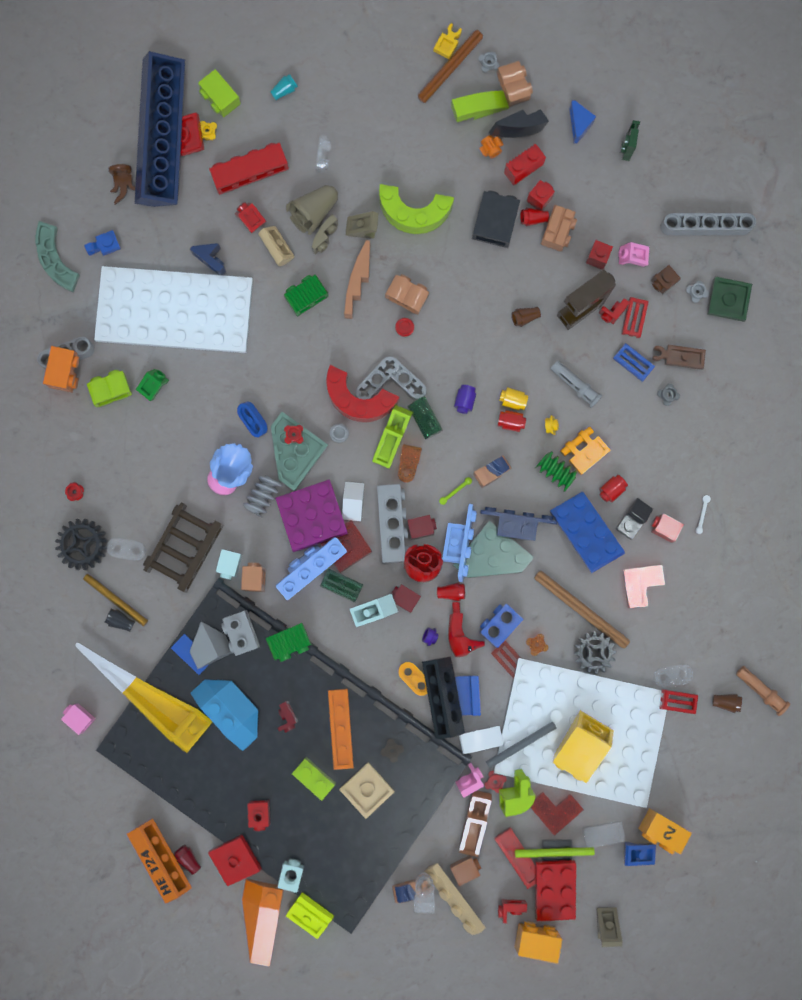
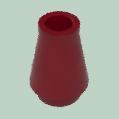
(187, 859)

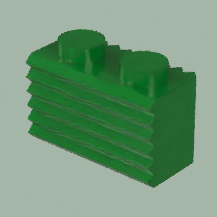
(305, 295)
(288, 642)

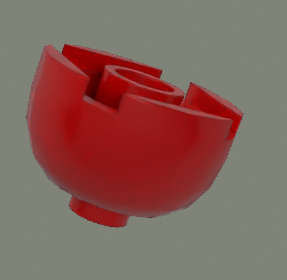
(423, 562)

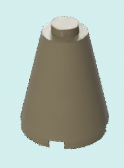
(312, 208)

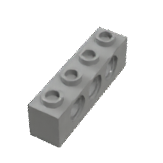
(395, 493)

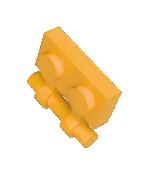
(588, 455)

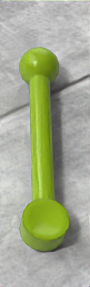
(443, 500)

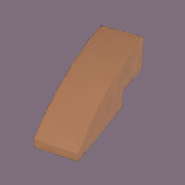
(475, 823)

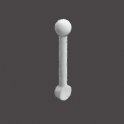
(705, 499)

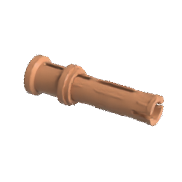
(769, 696)

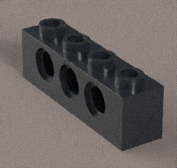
(443, 698)

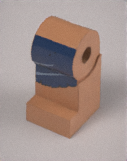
(492, 471)
(405, 891)

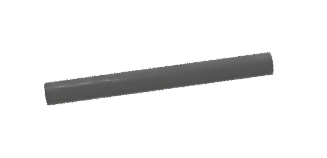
(521, 744)

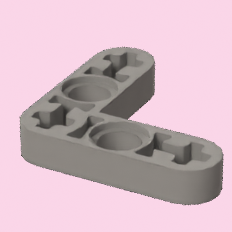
(392, 374)

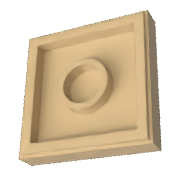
(367, 790)

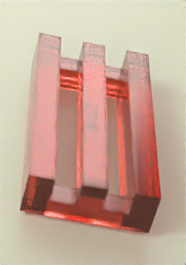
(506, 656)

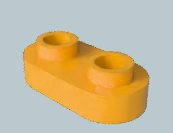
(413, 679)

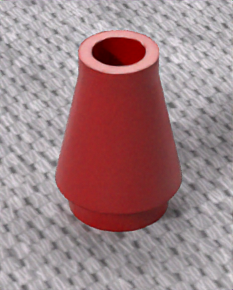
(533, 216)
(452, 592)

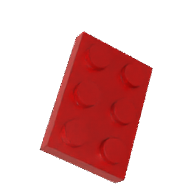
(555, 890)

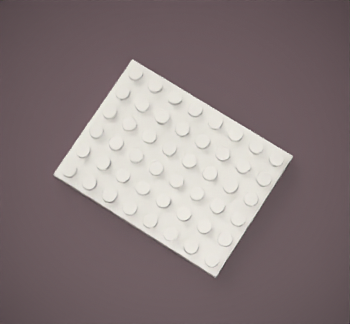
(557, 695)

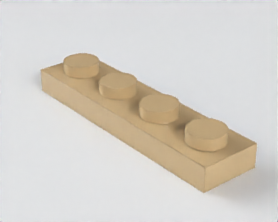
(455, 900)

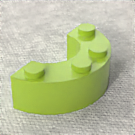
(413, 220)

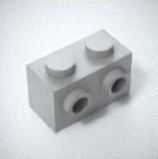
(240, 633)

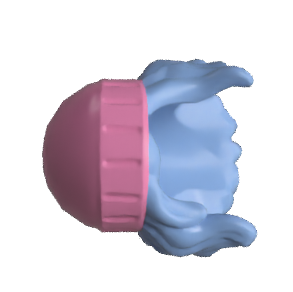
(229, 468)

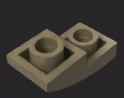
(321, 239)

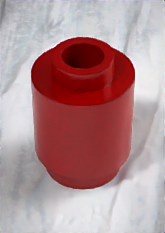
(511, 420)
(613, 488)

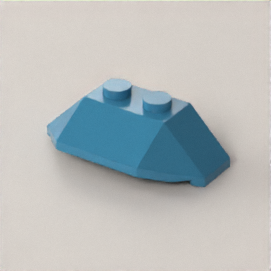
(228, 710)

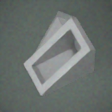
(208, 646)

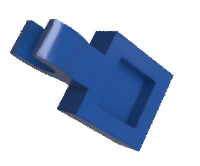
(105, 243)

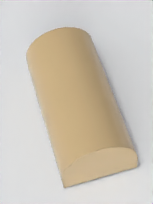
(276, 245)

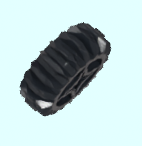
(73, 548)

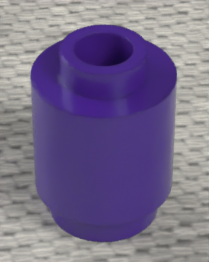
(465, 399)

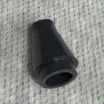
(118, 620)

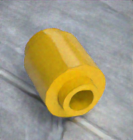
(513, 399)

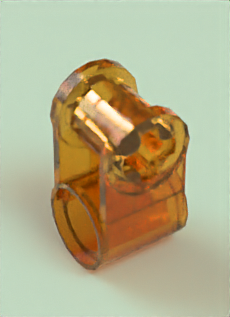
(408, 460)

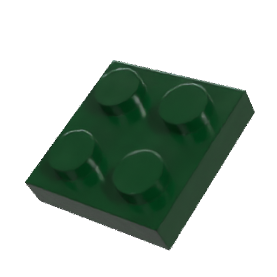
(729, 299)

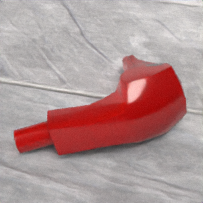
(459, 643)

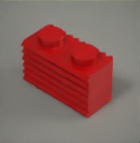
(524, 164)

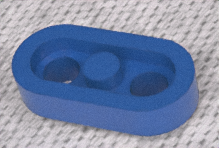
(252, 419)

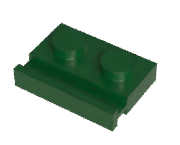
(630, 141)

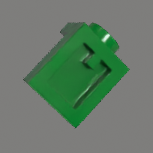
(152, 383)

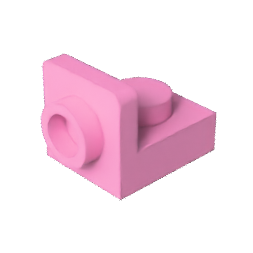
(634, 254)
(470, 782)

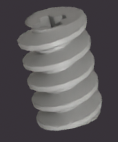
(262, 495)

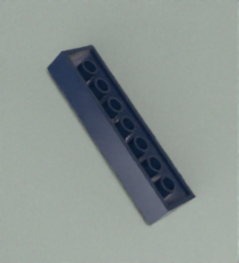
(159, 130)

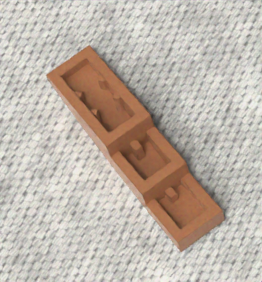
(359, 274)

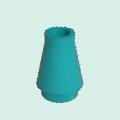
(284, 87)

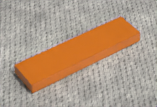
(340, 729)

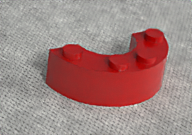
(354, 408)

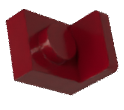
(287, 713)

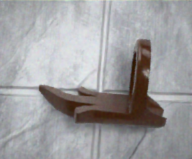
(123, 178)

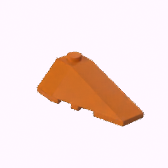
(261, 914)

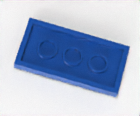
(587, 532)

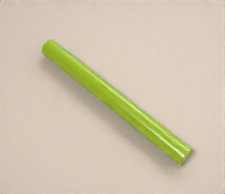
(555, 852)

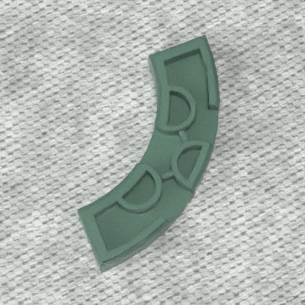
(49, 258)

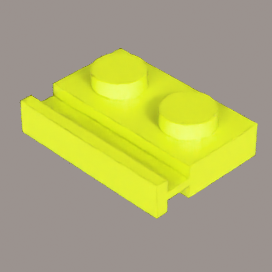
(309, 915)

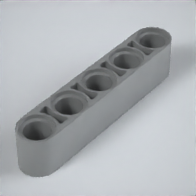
(716, 220)

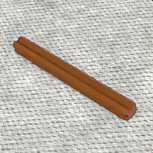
(450, 66)

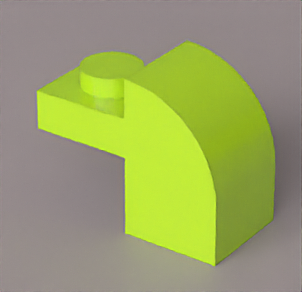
(517, 798)

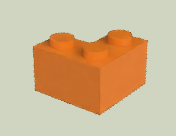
(60, 369)

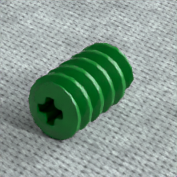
(557, 470)

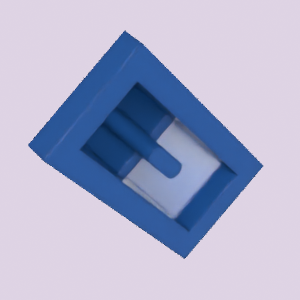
(580, 120)

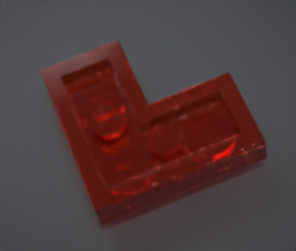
(636, 582)
(556, 817)

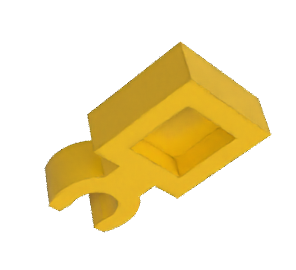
(446, 43)

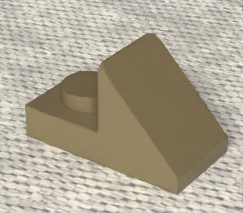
(362, 225)
(609, 927)

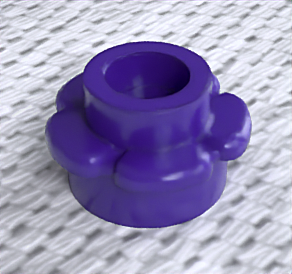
(430, 636)

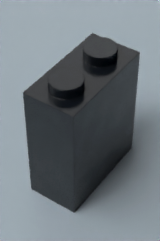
(496, 219)

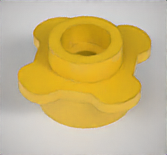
(211, 126)
(551, 425)

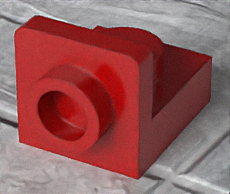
(250, 216)
(617, 310)
(515, 907)

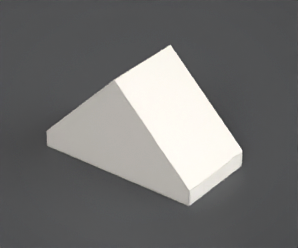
(352, 501)

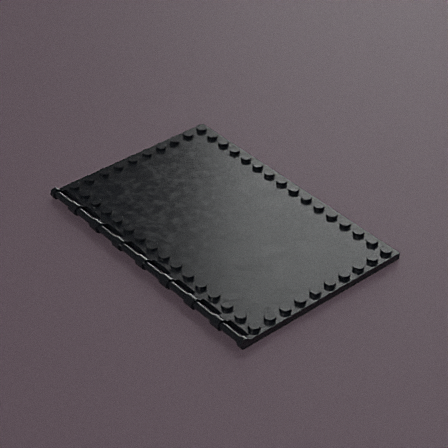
(341, 851)

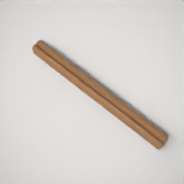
(582, 609)

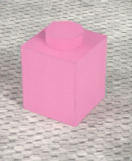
(77, 718)

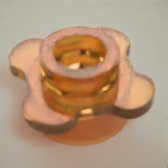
(531, 642)

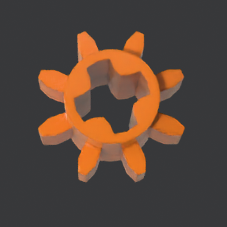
(491, 146)

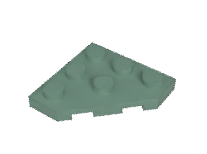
(294, 459)
(495, 554)

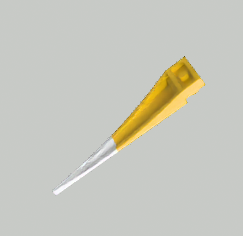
(171, 716)

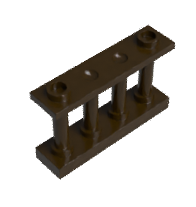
(193, 563)

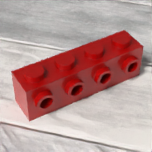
(249, 168)

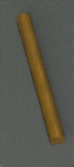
(116, 600)

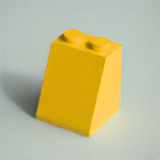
(583, 747)

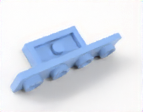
(457, 543)
(309, 567)

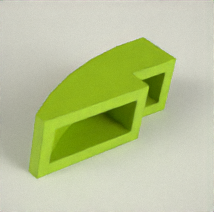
(479, 105)
(392, 436)

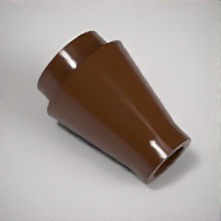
(525, 315)
(728, 702)

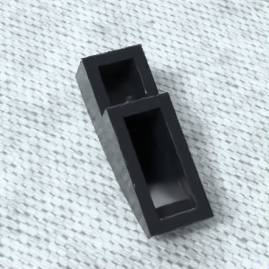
(519, 125)

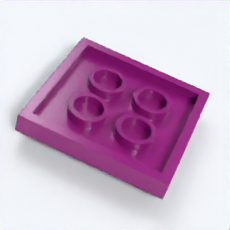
(311, 515)

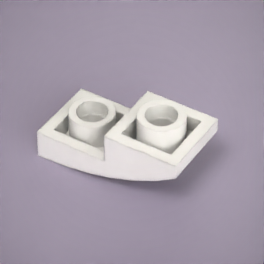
(481, 739)

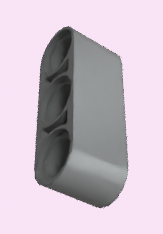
(74, 345)

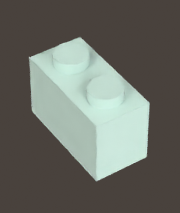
(373, 610)

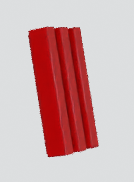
(631, 332)
(665, 700)

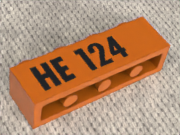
(159, 861)

